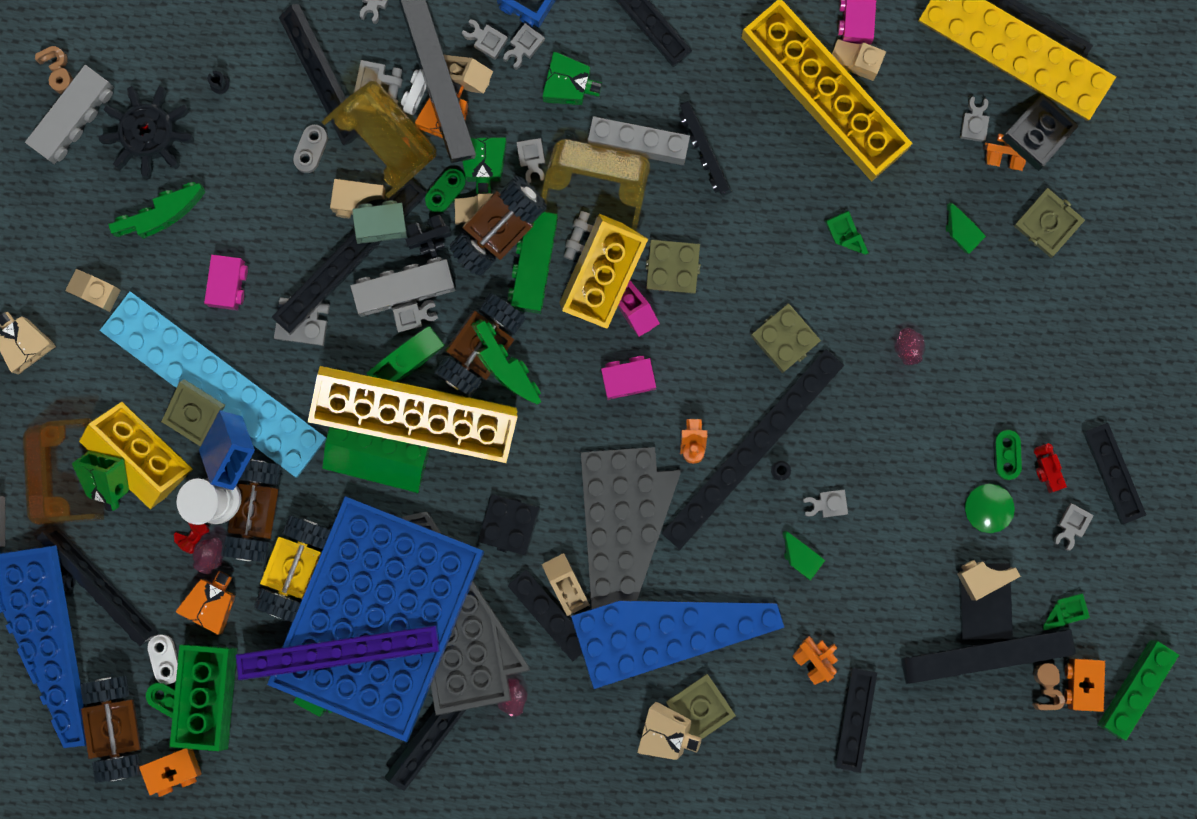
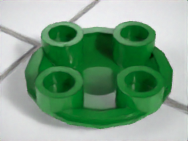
(989, 508)

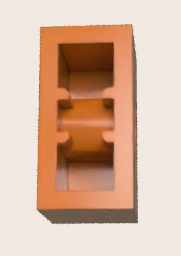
(1091, 697)
(156, 777)

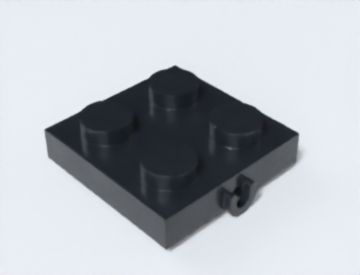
(509, 524)

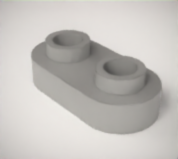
(310, 148)

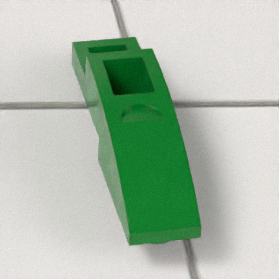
(168, 209)
(408, 356)
(509, 372)

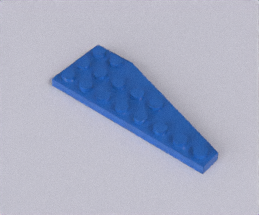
(39, 619)
(648, 635)

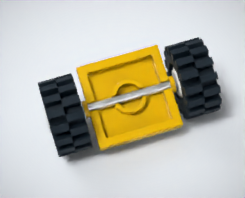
(291, 568)

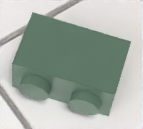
(379, 222)

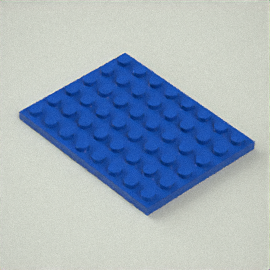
(377, 580)

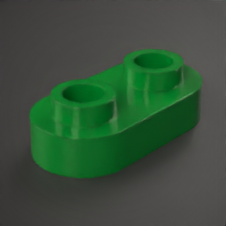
(445, 191)
(1008, 455)
(164, 705)

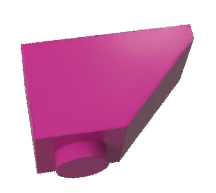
(637, 310)

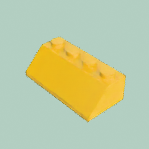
(603, 271)
(149, 462)

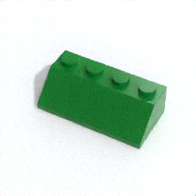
(375, 459)
(203, 697)

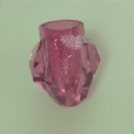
(910, 346)
(207, 555)
(518, 697)

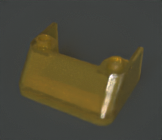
(386, 132)
(602, 163)

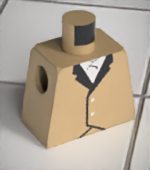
(21, 343)
(667, 734)

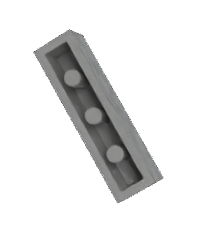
(70, 114)
(640, 140)
(402, 287)

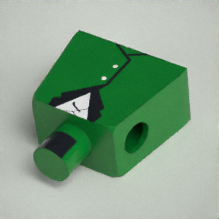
(569, 81)
(487, 163)
(102, 478)

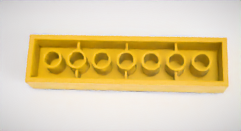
(1021, 52)
(826, 89)
(412, 414)

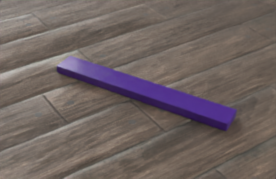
(337, 653)

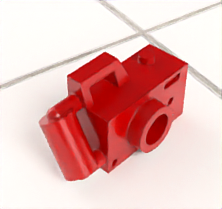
(1049, 468)

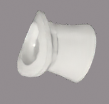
(203, 503)

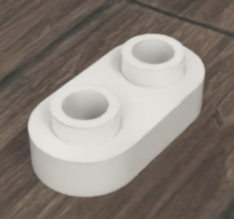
(412, 99)
(163, 659)

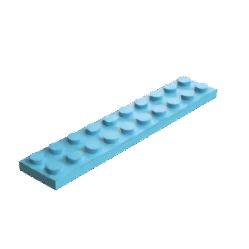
(180, 357)

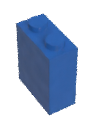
(226, 450)

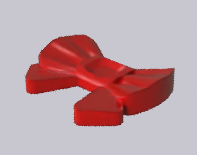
(188, 543)

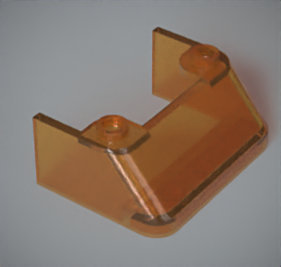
(40, 503)

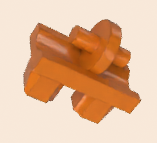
(994, 155)
(693, 441)
(820, 656)

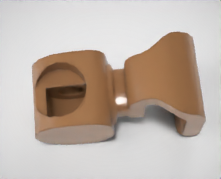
(60, 77)
(1048, 676)

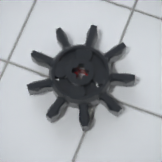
(146, 145)

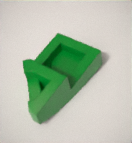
(963, 230)
(845, 233)
(801, 556)
(1067, 611)

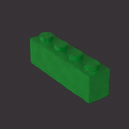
(533, 265)
(1138, 689)

